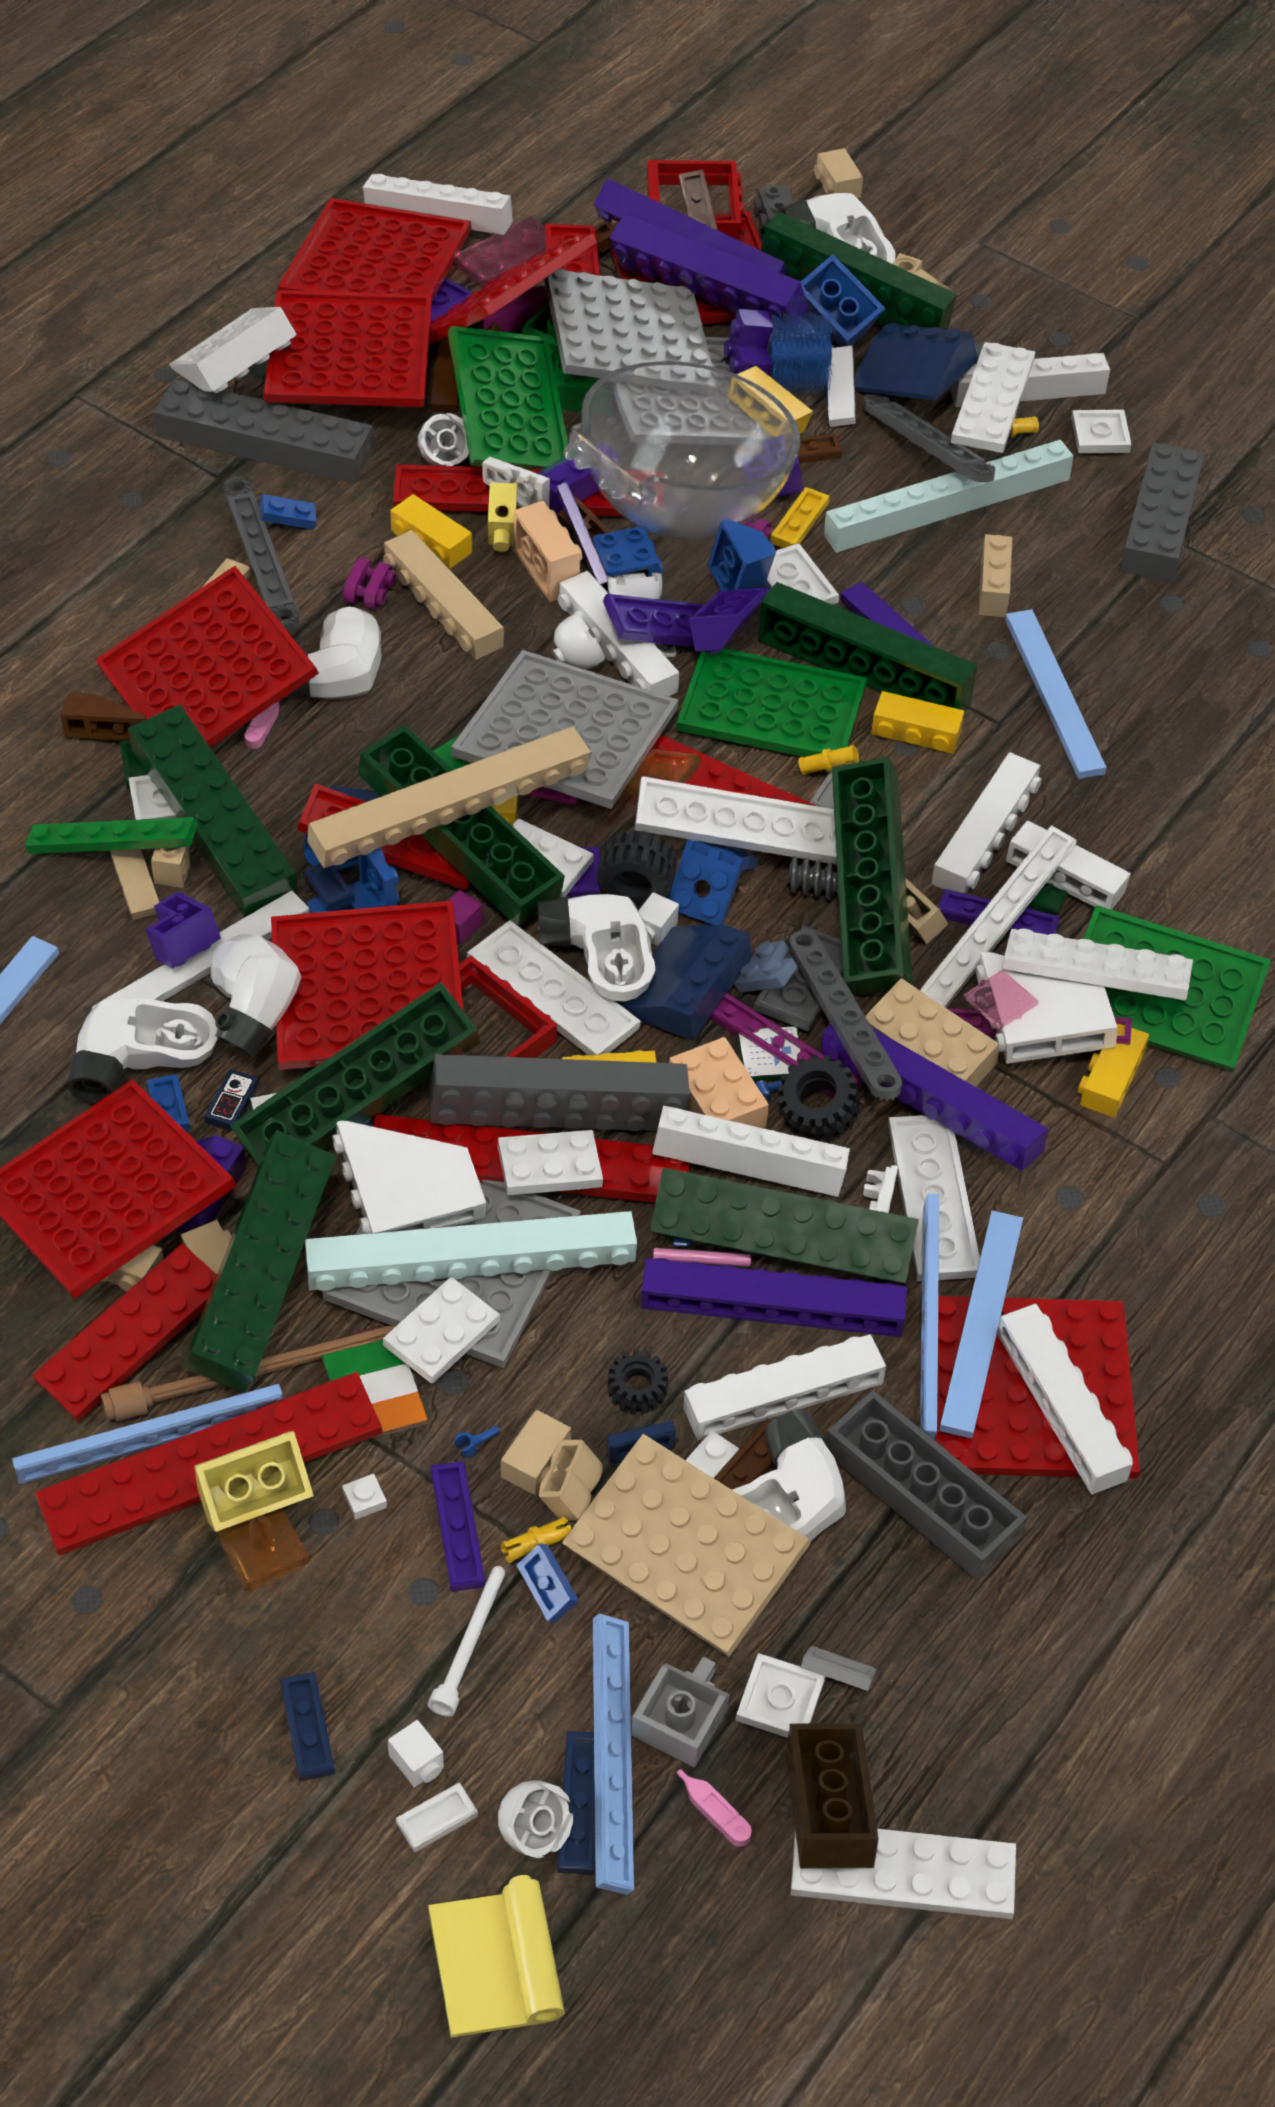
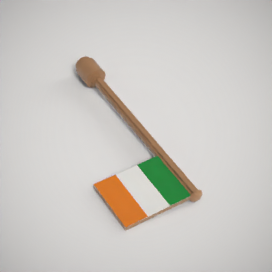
(381, 1372)

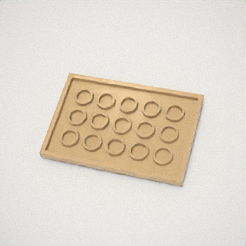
(686, 1544)

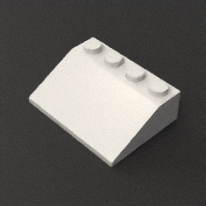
(235, 348)

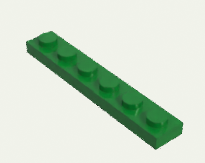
(111, 835)

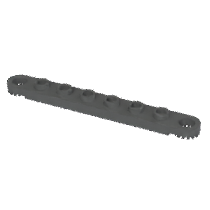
(929, 438)
(260, 551)
(845, 1015)

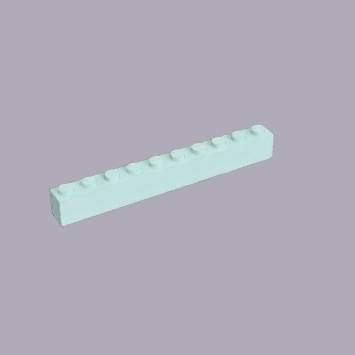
(946, 497)
(470, 1250)

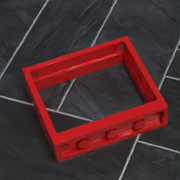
(716, 174)
(514, 1004)

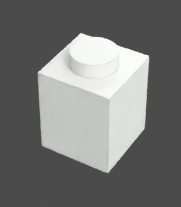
(659, 916)
(416, 1754)

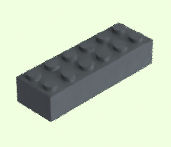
(1162, 512)
(925, 1484)

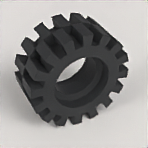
(637, 1398)

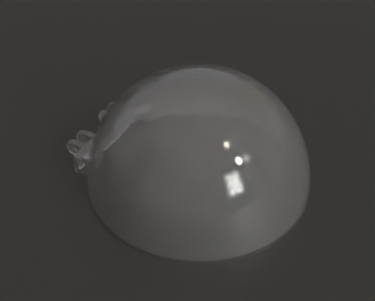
(684, 446)

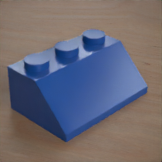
(838, 294)
(740, 557)

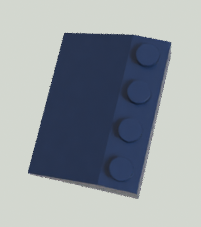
(915, 361)
(691, 977)

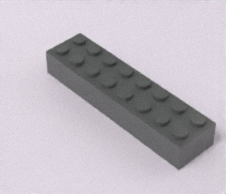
(264, 431)
(554, 1092)

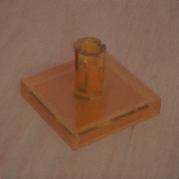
(664, 766)
(262, 1548)

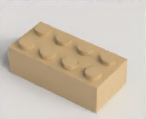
(934, 1032)

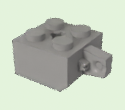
(675, 1692)

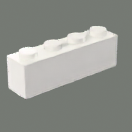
(1080, 873)

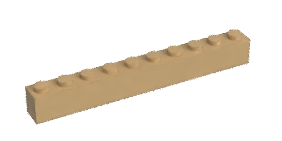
(448, 797)

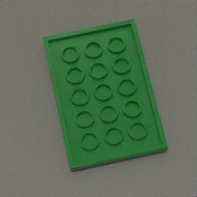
(508, 397)
(771, 703)
(1219, 998)

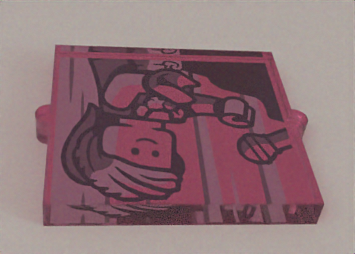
(1000, 999)

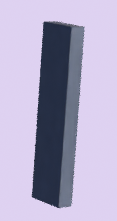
(578, 1851)

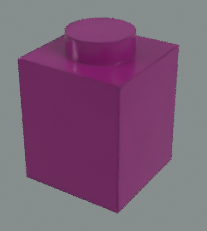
(467, 915)

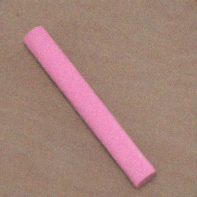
(704, 1257)

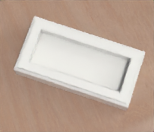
(436, 1817)

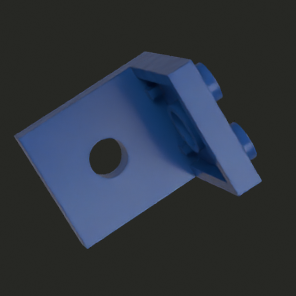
(717, 866)
(373, 889)

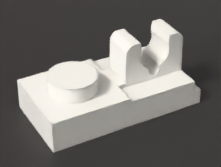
(882, 1190)

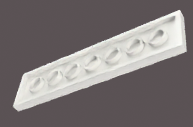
(736, 820)

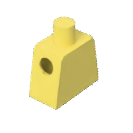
(499, 523)

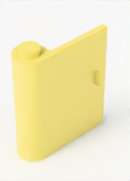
(496, 1960)

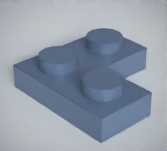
(766, 968)

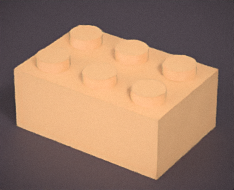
(545, 548)
(722, 1085)

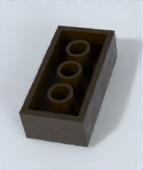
(831, 1796)

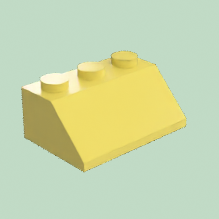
(252, 1481)

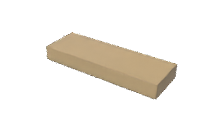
(135, 882)

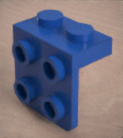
(627, 552)

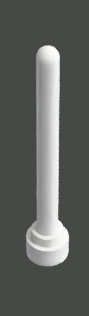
(445, 1697)

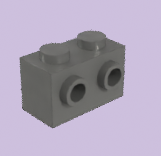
(769, 202)

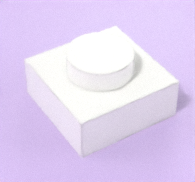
(364, 1496)

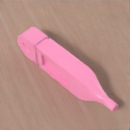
(260, 727)
(717, 1810)

